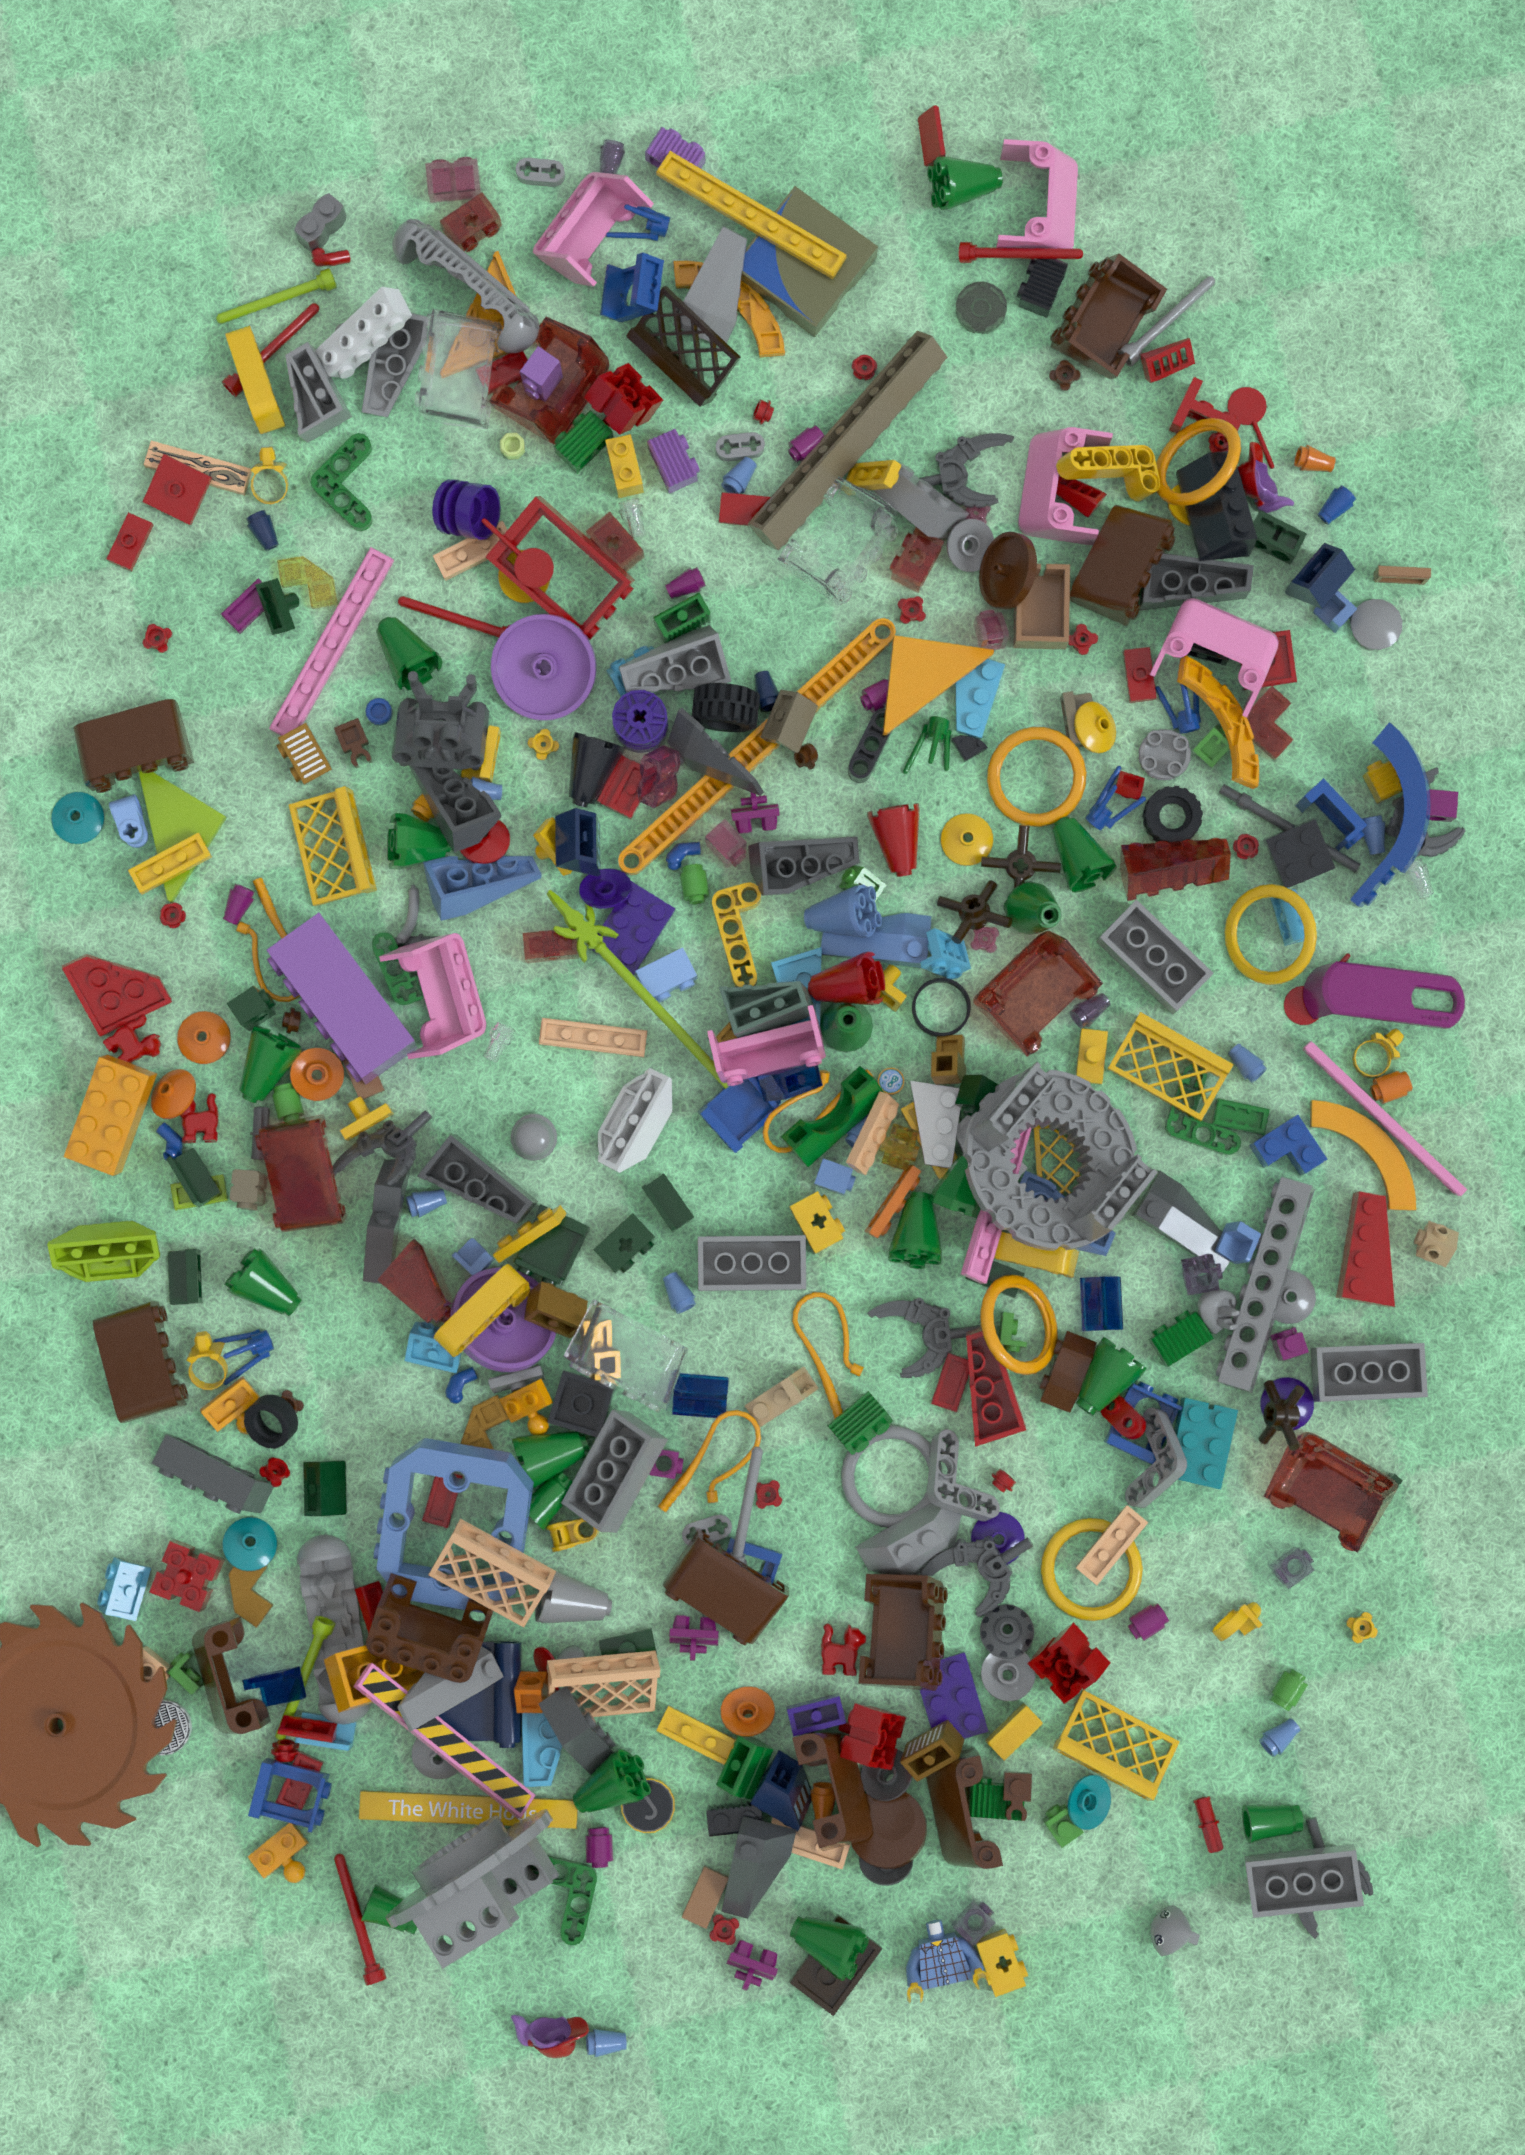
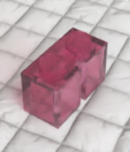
(453, 180)
(726, 844)

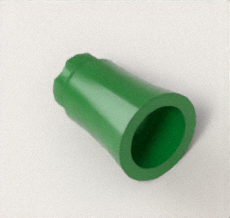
(548, 1498)
(1271, 1821)
(379, 1905)

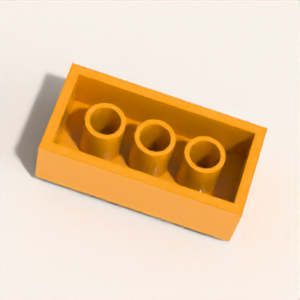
(110, 1115)
(346, 1668)

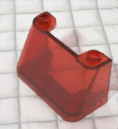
(580, 364)
(1036, 989)
(301, 1174)
(419, 1282)
(1332, 1488)

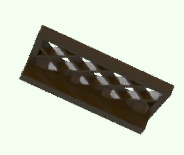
(674, 365)

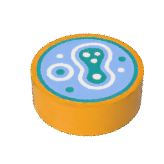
(891, 1081)

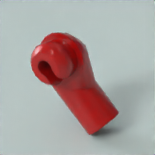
(322, 259)

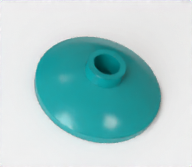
(84, 828)
(247, 1557)
(1089, 1802)

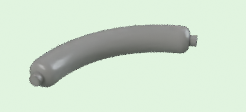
(413, 908)

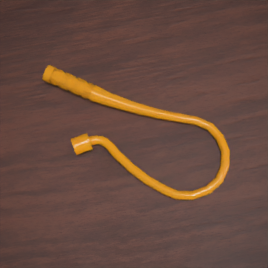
(245, 928)
(825, 1078)
(826, 1380)
(712, 1496)

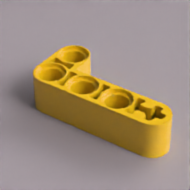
(254, 380)
(1132, 462)
(738, 939)
(1056, 1262)
(482, 1309)

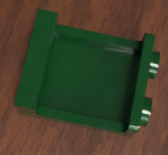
(554, 1251)

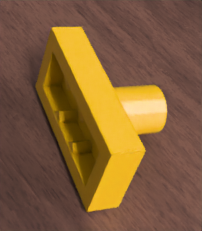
(547, 843)
(892, 996)
(1091, 1055)
(364, 1118)

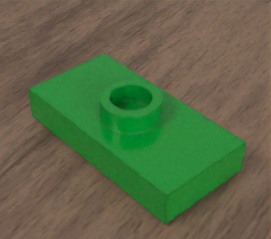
(1240, 1116)

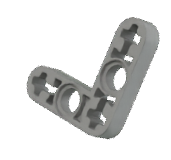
(1163, 1463)
(948, 1484)

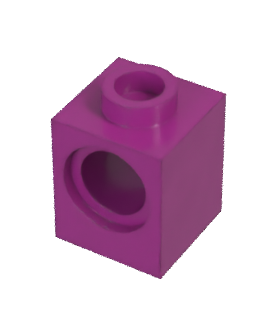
(1443, 805)
(677, 1464)

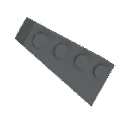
(1186, 577)
(477, 1180)
(211, 1475)

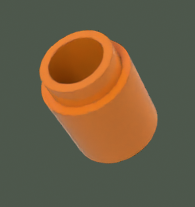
(1391, 1086)

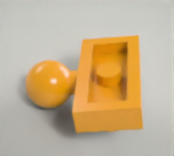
(527, 1403)
(230, 1405)
(278, 1852)

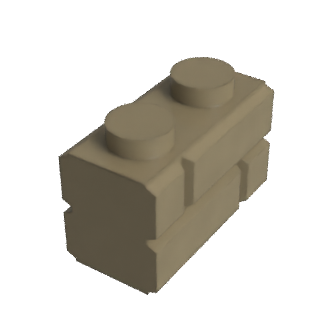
(248, 1189)

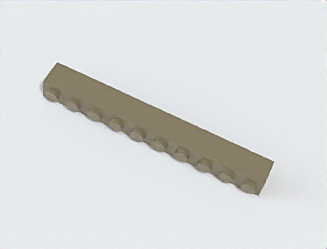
(848, 440)

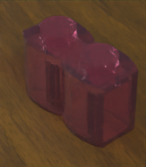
(658, 776)

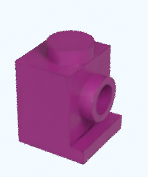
(1288, 1344)

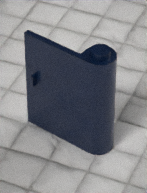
(492, 1712)

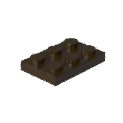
(824, 1987)

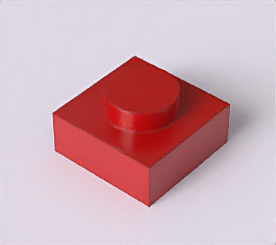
(1129, 785)

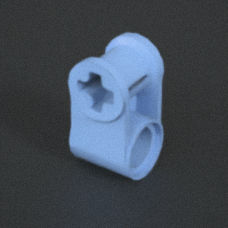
(129, 816)

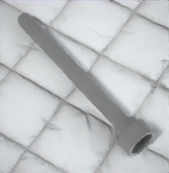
(1136, 348)
(747, 1504)

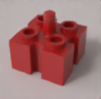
(623, 399)
(187, 1575)
(1069, 1663)
(871, 1736)

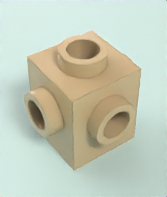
(1436, 1243)

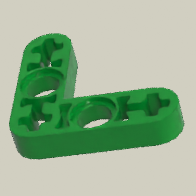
(336, 478)
(402, 979)
(1191, 1124)
(570, 1881)

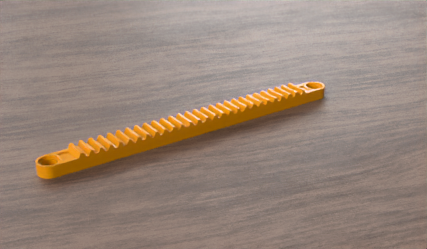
(753, 750)

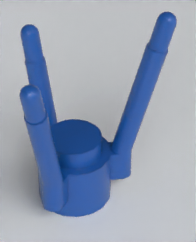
(656, 223)
(1187, 719)
(1100, 814)
(259, 1344)

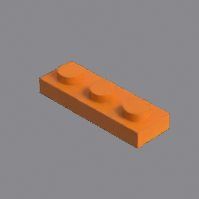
(893, 1202)

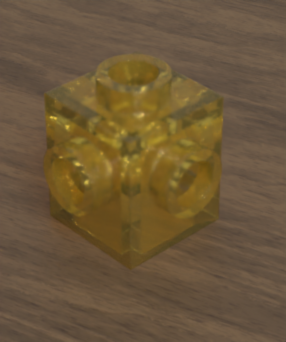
(900, 1147)

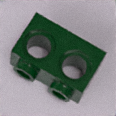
(1277, 537)

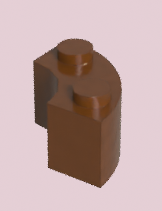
(1068, 1371)

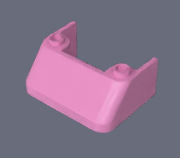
(584, 223)
(1059, 225)
(1038, 510)
(1225, 635)
(447, 990)
(768, 1051)

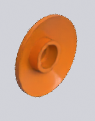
(215, 1044)
(320, 1060)
(173, 1094)
(747, 1701)

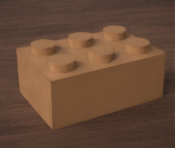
(1043, 615)

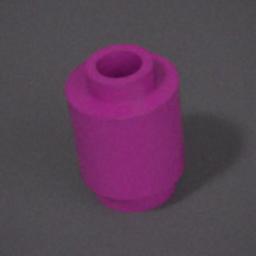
(804, 443)
(875, 696)
(1148, 1622)
(599, 1847)

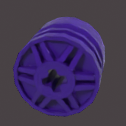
(462, 506)
(640, 736)

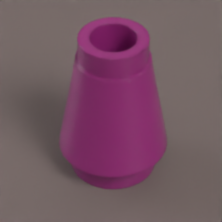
(686, 583)
(238, 903)

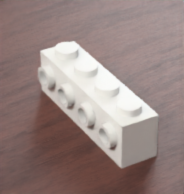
(363, 332)

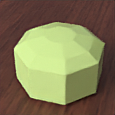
(512, 446)

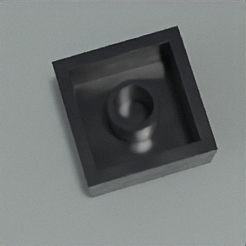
(1299, 853)
(581, 1404)

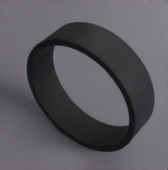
(941, 980)

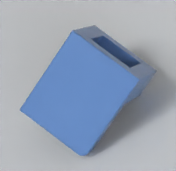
(1335, 612)
(1237, 1242)
(473, 1257)

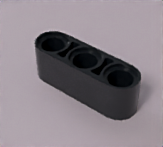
(866, 757)

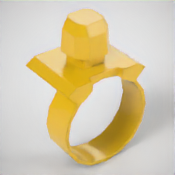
(267, 456)
(1391, 1039)
(206, 1348)
(1243, 1619)

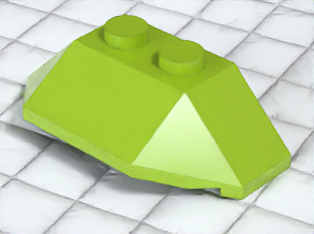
(105, 1251)

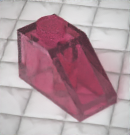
(991, 630)

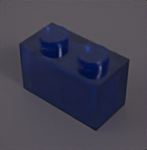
(789, 1082)

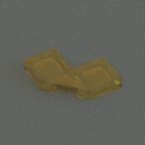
(302, 571)

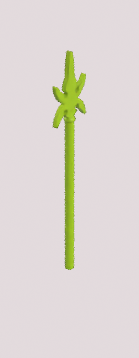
(587, 933)

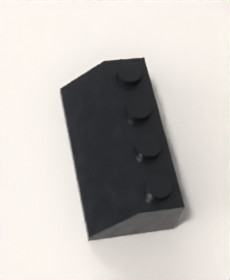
(1222, 522)

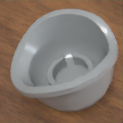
(533, 1137)

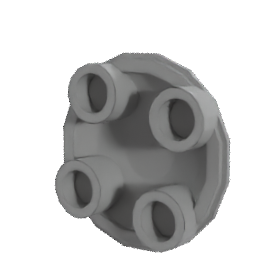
(1376, 624)
(1164, 754)

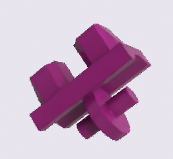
(743, 815)
(698, 1639)
(741, 1959)

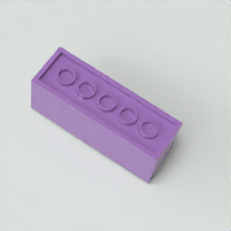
(340, 999)

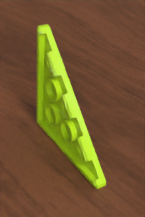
(175, 817)

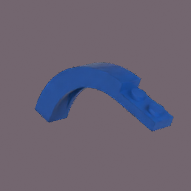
(1416, 812)

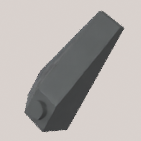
(708, 756)
(457, 805)
(792, 864)
(1178, 1216)
(756, 1862)

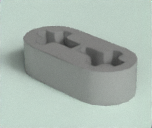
(539, 166)
(740, 440)
(705, 1524)

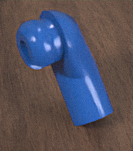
(678, 853)
(173, 1141)
(456, 1384)

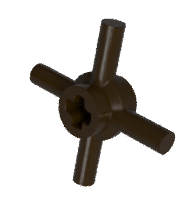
(1021, 852)
(974, 912)
(1281, 1414)

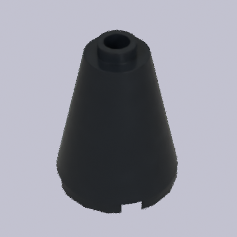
(591, 767)

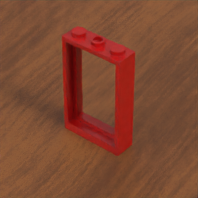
(520, 528)

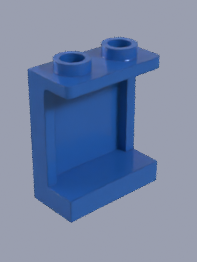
(1336, 810)
(738, 1112)

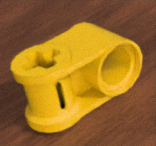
(569, 1533)

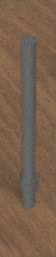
(1245, 802)

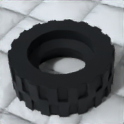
(1178, 796)

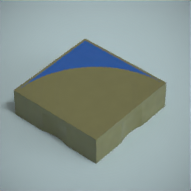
(793, 285)

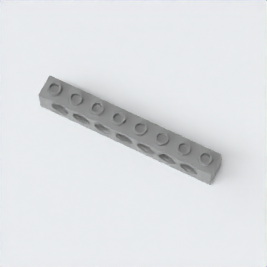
(1284, 1191)

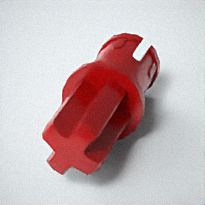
(1208, 1824)

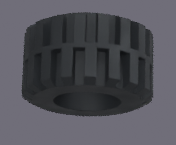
(726, 707)

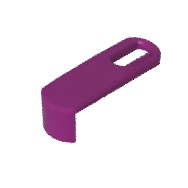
(1379, 994)

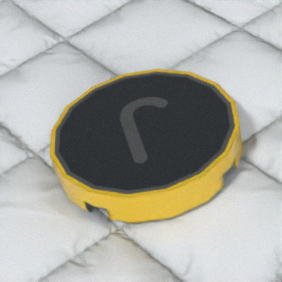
(652, 1811)

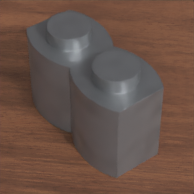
(325, 219)

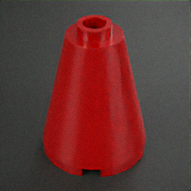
(897, 836)
(850, 982)

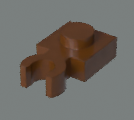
(353, 739)
(1017, 1789)

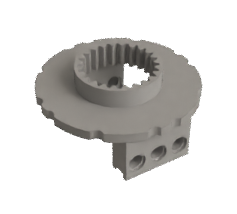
(1101, 1135)
(471, 1884)

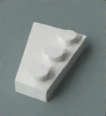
(936, 1121)

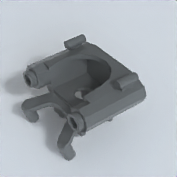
(449, 743)

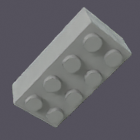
(1154, 957)
(752, 1263)
(1369, 1372)
(614, 1471)
(1304, 1881)

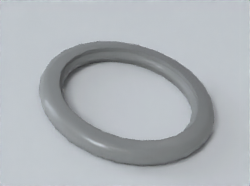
(848, 1480)

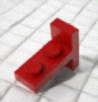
(1199, 409)

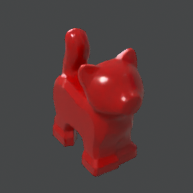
(128, 1042)
(200, 1122)
(844, 1654)

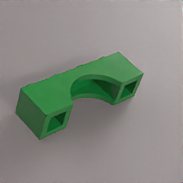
(813, 1138)

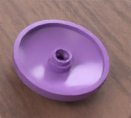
(543, 667)
(509, 1341)

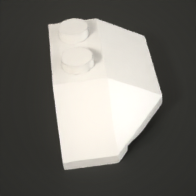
(635, 1120)

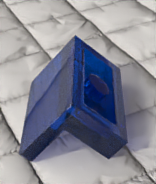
(1101, 1303)
(700, 1395)
(278, 1686)

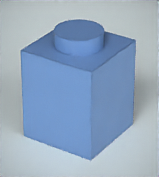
(834, 1177)

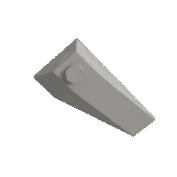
(717, 286)
(392, 366)
(678, 664)
(436, 1695)

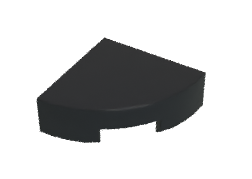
(968, 746)

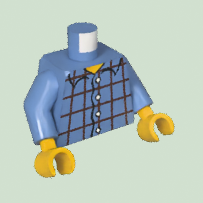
(942, 1961)

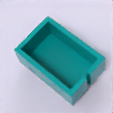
(1205, 1440)

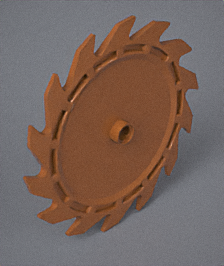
(106, 1720)

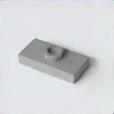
(516, 1380)

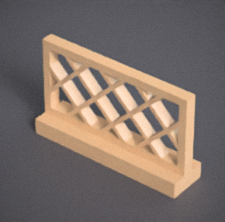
(500, 1558)
(602, 1671)

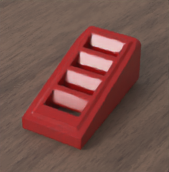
(1147, 359)
(1080, 495)

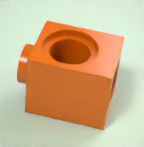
(530, 1691)

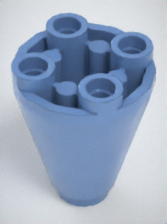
(846, 913)

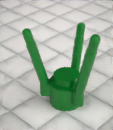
(936, 730)

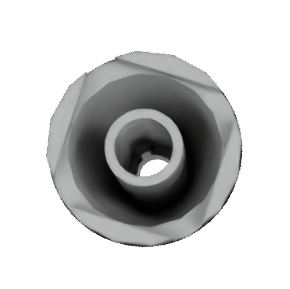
(572, 1602)

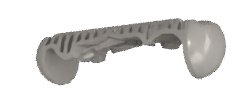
(432, 247)
(330, 1592)

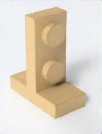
(782, 1396)

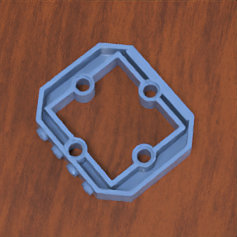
(441, 1460)

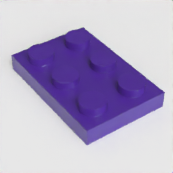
(639, 925)
(955, 1698)

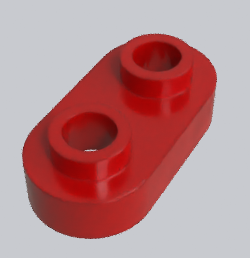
(1121, 1415)

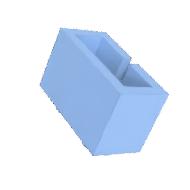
(667, 974)

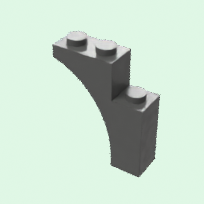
(384, 1223)

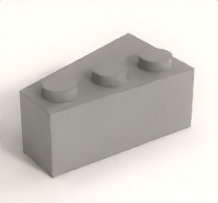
(315, 395)
(922, 504)

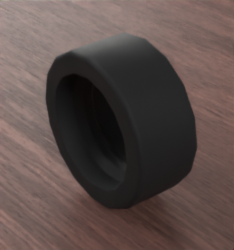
(260, 1432)

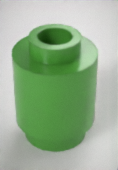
(694, 884)
(287, 1102)
(1289, 1689)

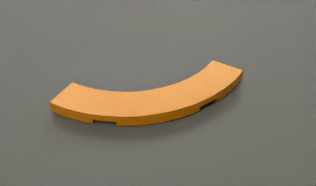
(750, 306)
(1229, 713)
(1375, 1144)

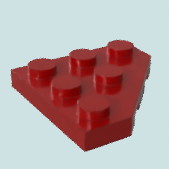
(114, 992)

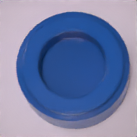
(379, 711)

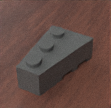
(577, 1729)

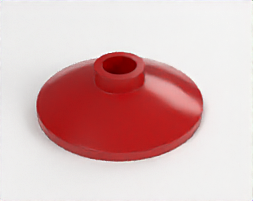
(491, 847)

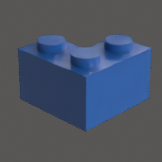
(1289, 1139)

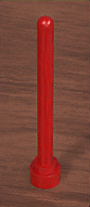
(970, 252)
(233, 382)
(451, 616)
(373, 1971)

